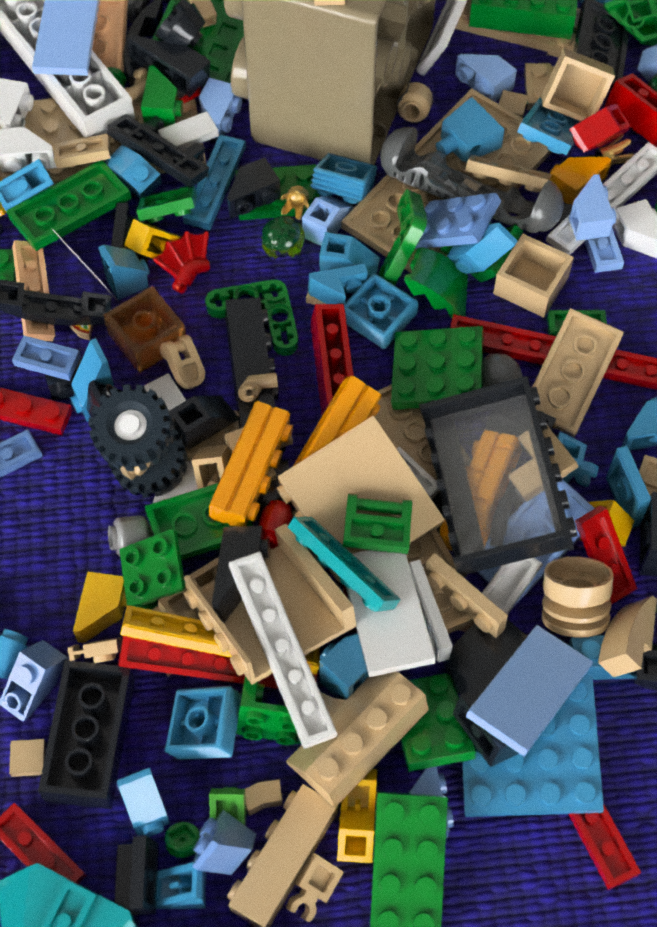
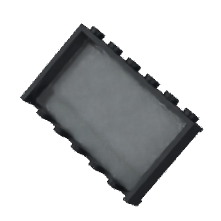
(497, 476)

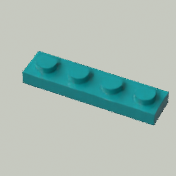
(336, 557)

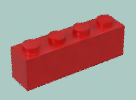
(637, 104)
(330, 350)

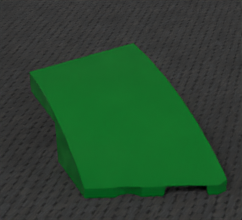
(636, 17)
(439, 281)

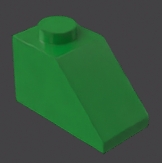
(160, 99)

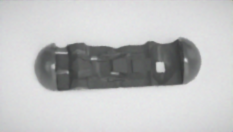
(435, 177)

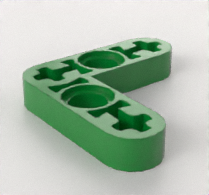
(412, 223)
(274, 305)

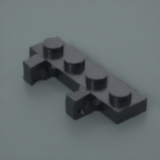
(145, 141)

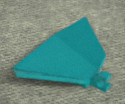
(47, 899)

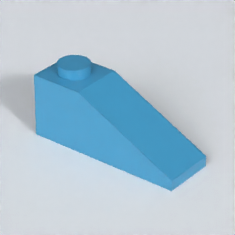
(92, 367)

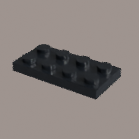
(601, 37)

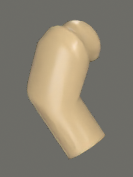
(139, 85)
(255, 384)

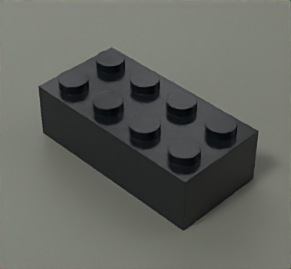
(87, 735)

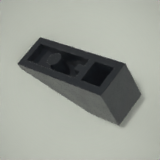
(178, 63)
(235, 544)

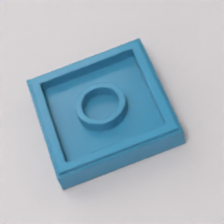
(628, 485)

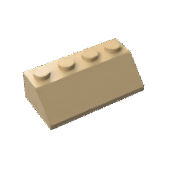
(366, 729)

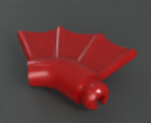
(185, 259)

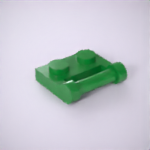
(375, 531)

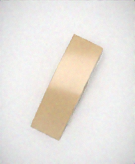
(628, 637)

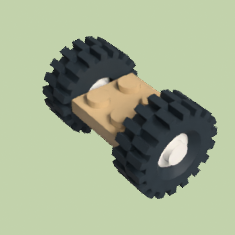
(138, 440)

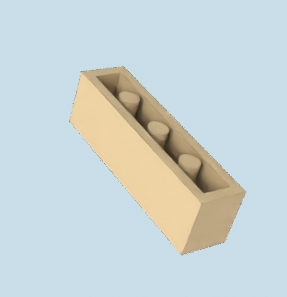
(282, 858)

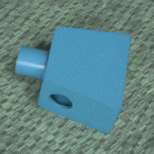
(470, 132)

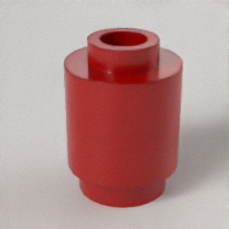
(273, 516)

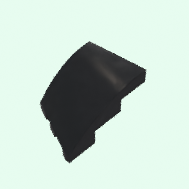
(480, 657)

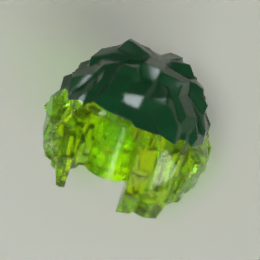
(283, 235)

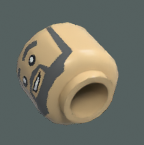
(414, 102)

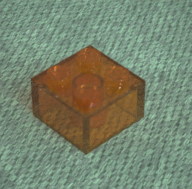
(142, 326)

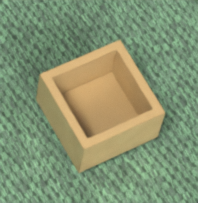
(577, 85)
(533, 275)

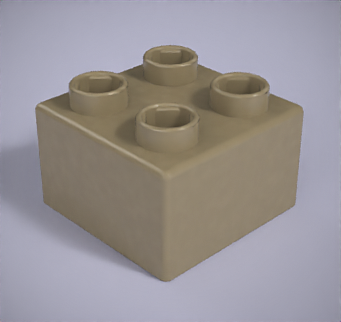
(327, 72)

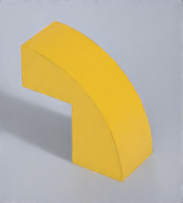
(357, 821)

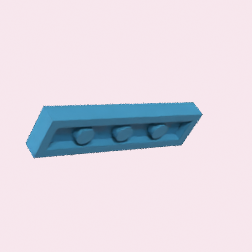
(214, 187)

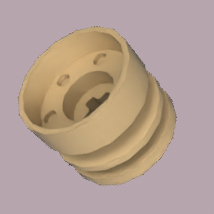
(577, 596)

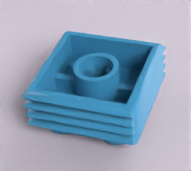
(343, 178)
(364, 309)
(203, 723)

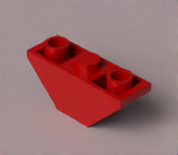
(600, 128)

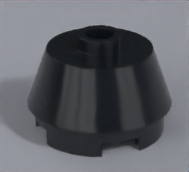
(182, 25)

